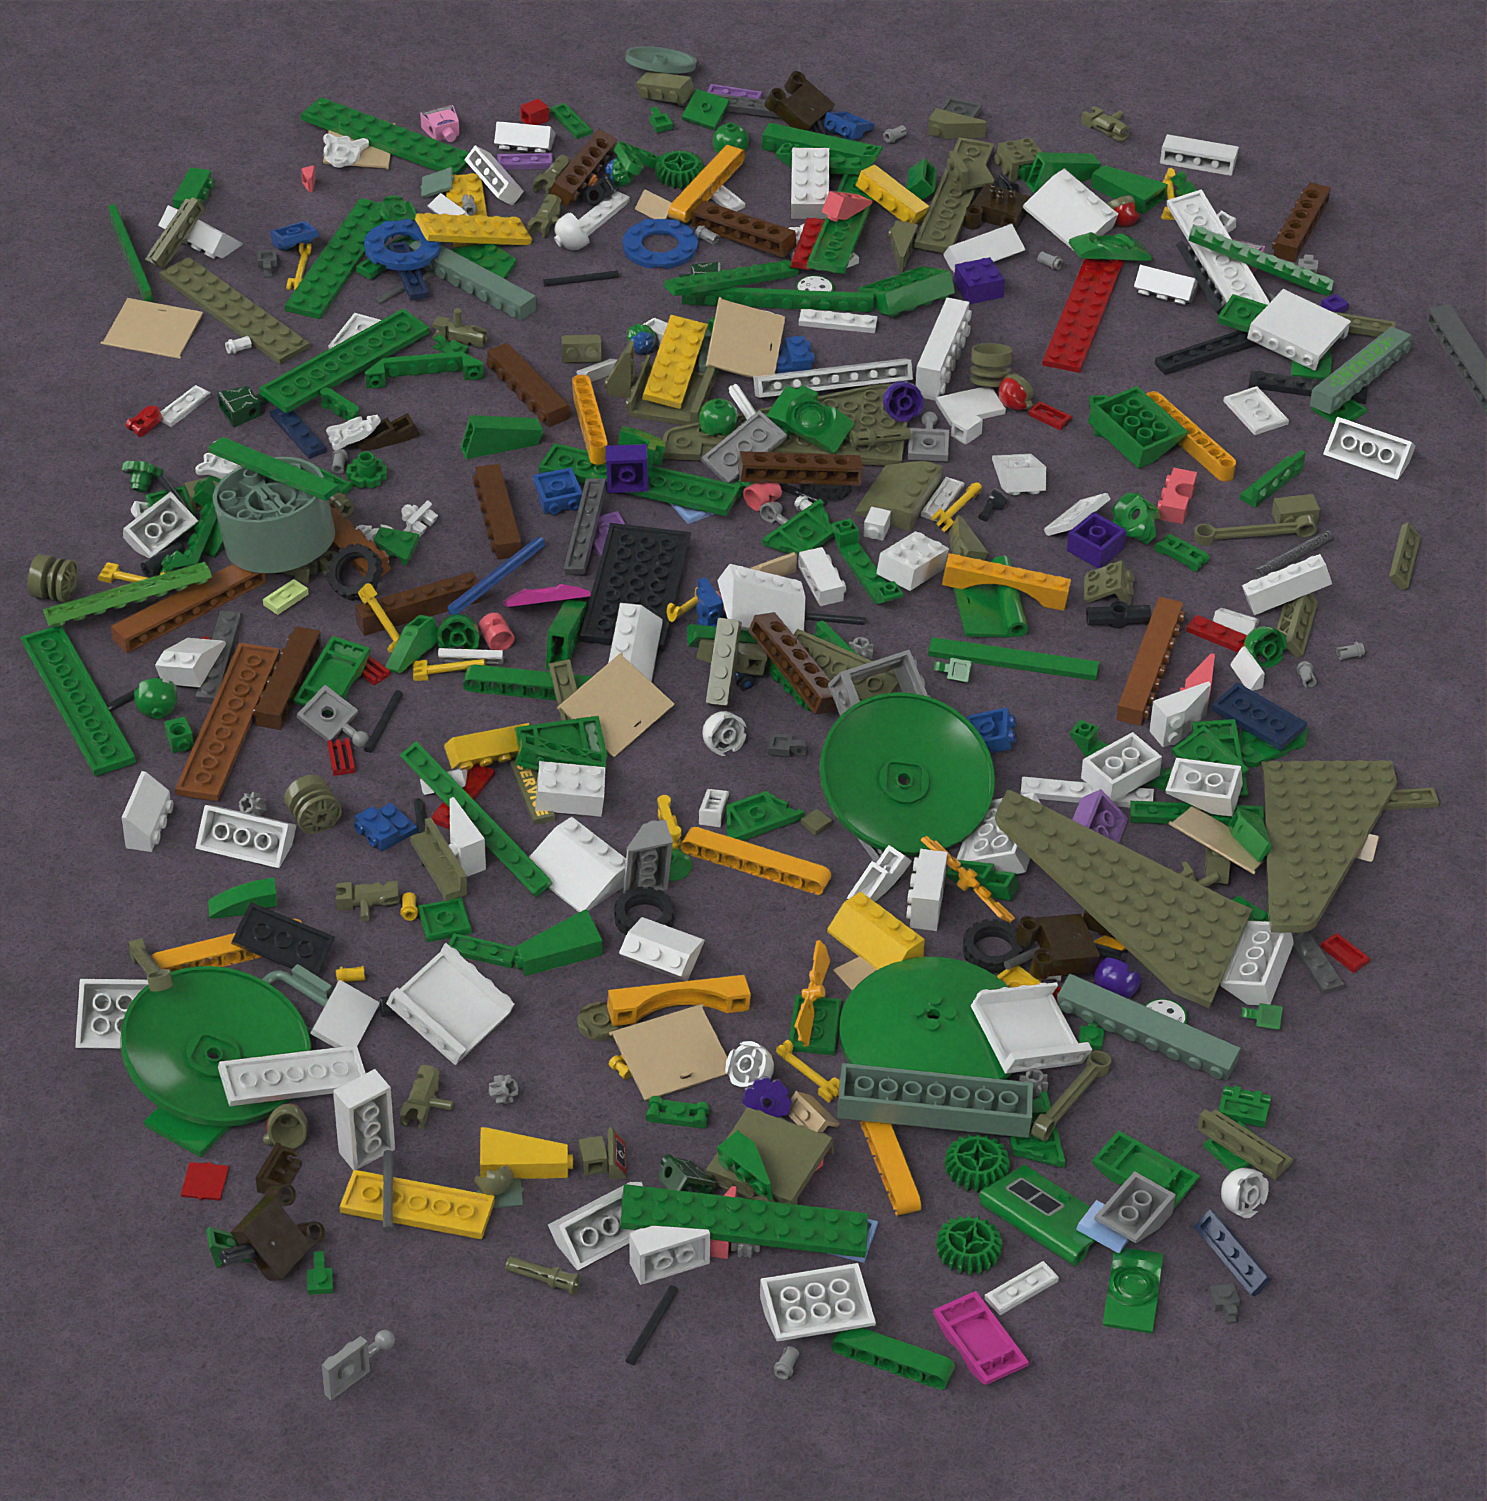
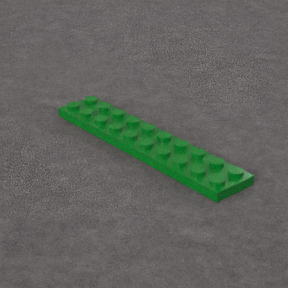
(385, 136)
(839, 239)
(335, 262)
(344, 360)
(663, 483)
(78, 700)
(747, 1220)

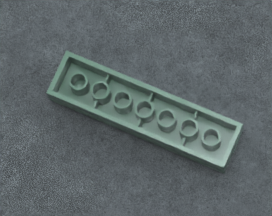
(935, 1100)

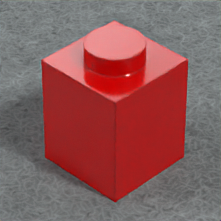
(534, 112)

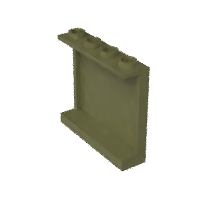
(695, 397)
(787, 1152)

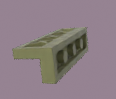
(175, 233)
(1298, 624)
(440, 861)
(1243, 1143)

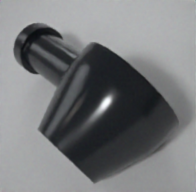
(996, 501)

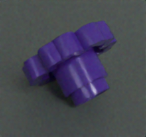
(763, 1089)

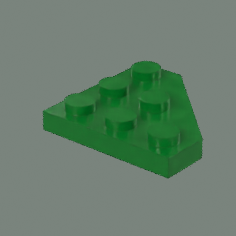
(1257, 751)

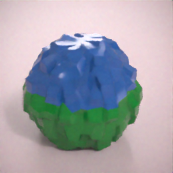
(618, 173)
(643, 338)

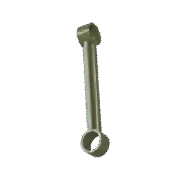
(1255, 530)
(157, 978)
(1045, 1123)

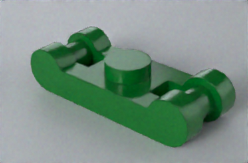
(338, 404)
(1182, 552)
(677, 1113)

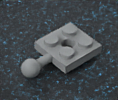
(936, 437)
(331, 727)
(352, 1363)

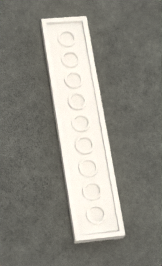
(1227, 273)

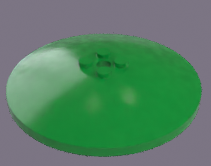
(911, 739)
(204, 1013)
(890, 1026)

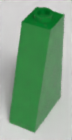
(1048, 164)
(1120, 183)
(499, 434)
(565, 631)
(560, 945)

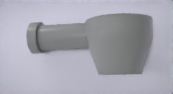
(773, 510)

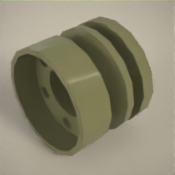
(990, 364)
(52, 578)
(312, 804)

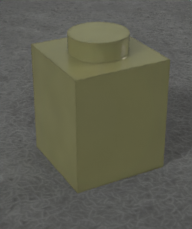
(593, 1155)

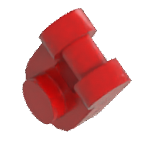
(148, 416)

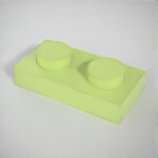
(285, 596)

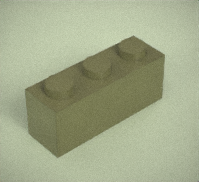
(665, 87)

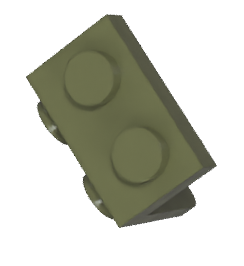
(1015, 153)
(969, 174)
(581, 348)
(1109, 580)

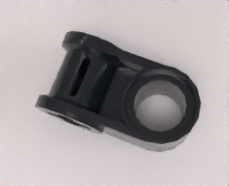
(602, 187)

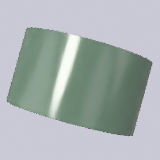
(270, 523)

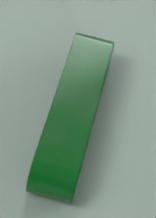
(894, 1356)

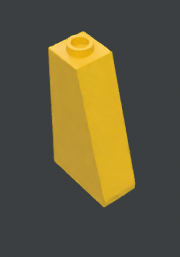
(523, 1154)

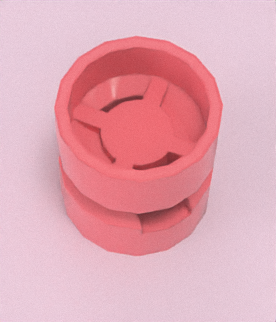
(761, 493)
(496, 632)

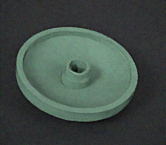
(660, 60)

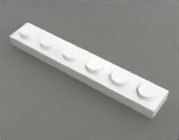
(1073, 791)

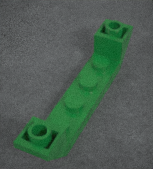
(837, 165)
(423, 364)
(203, 496)
(848, 544)
(1086, 738)

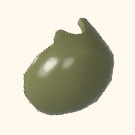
(495, 1182)

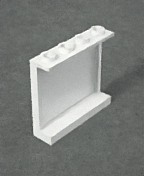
(1298, 329)
(451, 1004)
(1028, 1028)

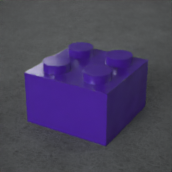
(979, 280)
(627, 468)
(1096, 540)

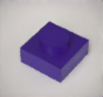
(1335, 303)

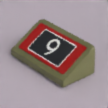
(616, 1155)

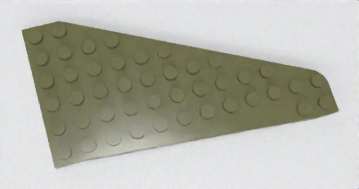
(860, 405)
(1316, 827)
(1155, 913)

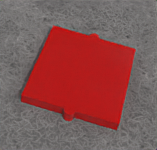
(204, 1181)

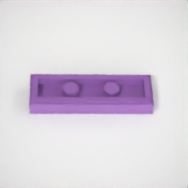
(725, 90)
(525, 161)

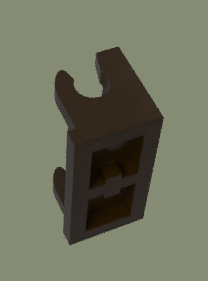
(278, 1168)

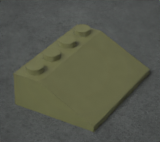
(903, 491)

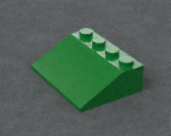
(909, 289)
(1136, 426)

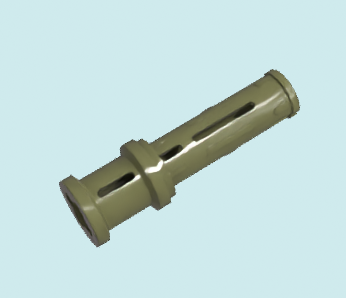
(871, 437)
(555, 1277)

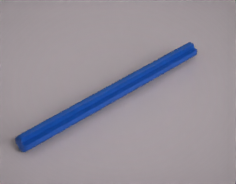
(496, 576)

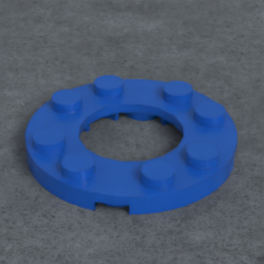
(378, 253)
(678, 256)

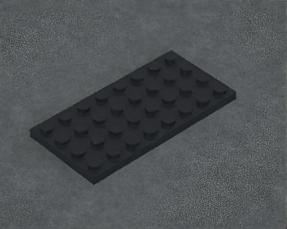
(638, 569)

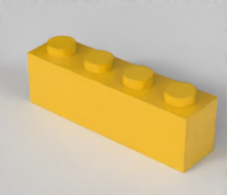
(892, 195)
(482, 748)

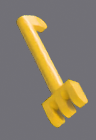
(1167, 215)
(305, 252)
(972, 491)
(112, 572)
(367, 595)
(674, 613)
(421, 668)
(826, 1089)

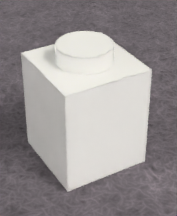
(966, 427)
(877, 523)

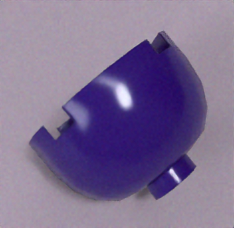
(902, 401)
(1116, 978)

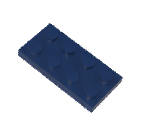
(1259, 716)

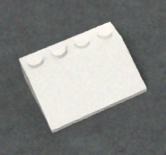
(1070, 208)
(754, 592)
(993, 846)
(580, 865)
(102, 1011)
(816, 1302)

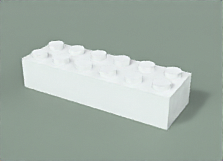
(943, 348)

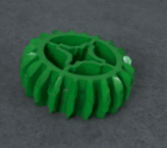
(678, 168)
(962, 1158)
(958, 1234)

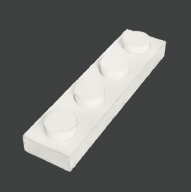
(603, 212)
(837, 320)

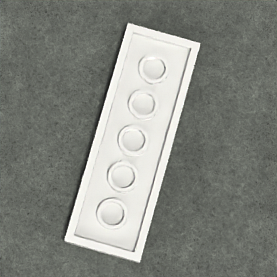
(289, 1075)

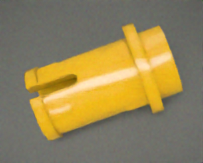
(409, 910)
(350, 974)

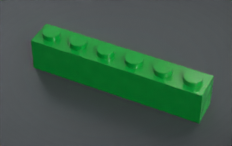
(776, 135)

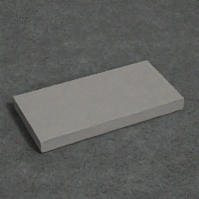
(754, 435)

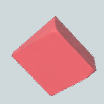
(308, 177)

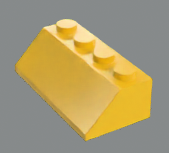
(874, 933)

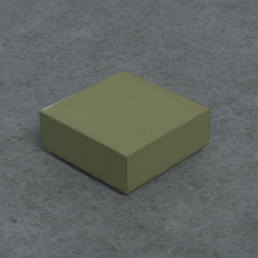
(816, 822)

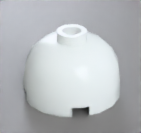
(569, 233)
(724, 728)
(749, 1063)
(1243, 1187)

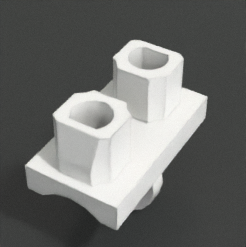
(415, 516)

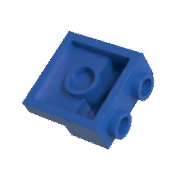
(847, 124)
(290, 235)
(794, 355)
(557, 490)
(709, 604)
(995, 728)
(384, 826)

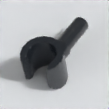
(1011, 185)

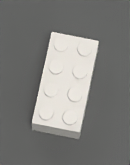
(809, 182)
(364, 1119)

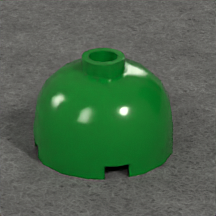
(731, 135)
(718, 417)
(458, 631)
(1266, 642)
(156, 698)

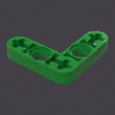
(634, 157)

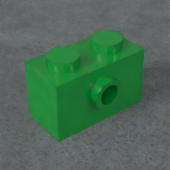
(922, 179)

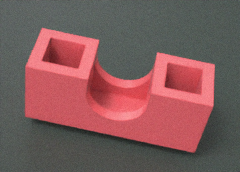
(1177, 494)

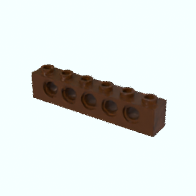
(583, 167)
(1301, 221)
(745, 229)
(800, 468)
(793, 661)

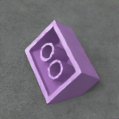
(1101, 815)

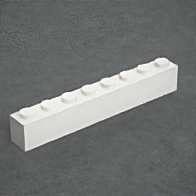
(834, 377)

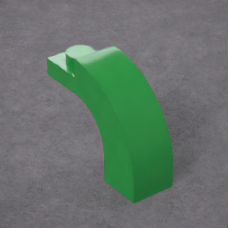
(655, 445)

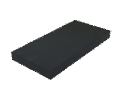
(282, 939)

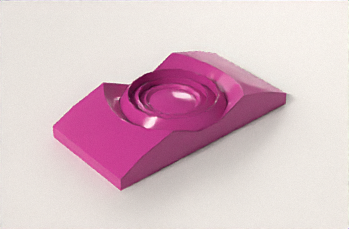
(547, 594)
(979, 1338)

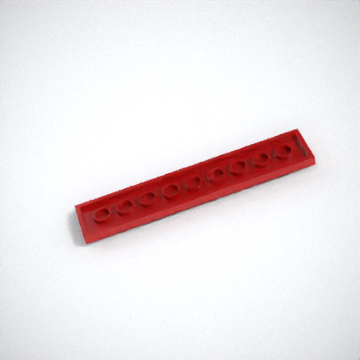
(1082, 314)

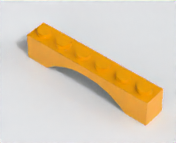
(1045, 588)
(722, 993)

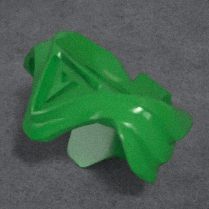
(1142, 527)

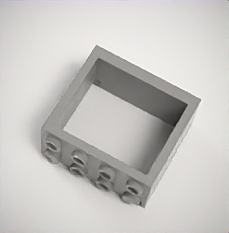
(903, 666)

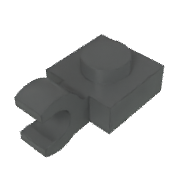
(267, 259)
(784, 744)
(1225, 1299)

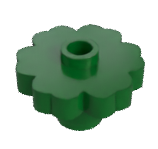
(366, 471)
(141, 474)

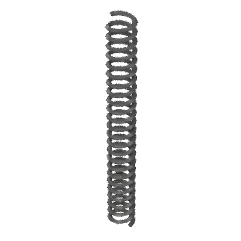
(1293, 550)

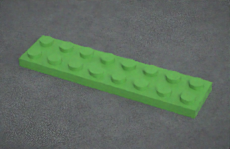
(121, 595)

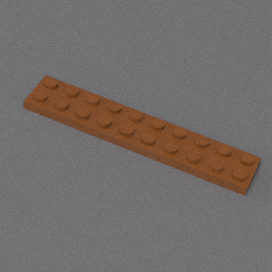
(227, 722)

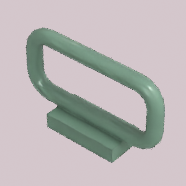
(305, 983)

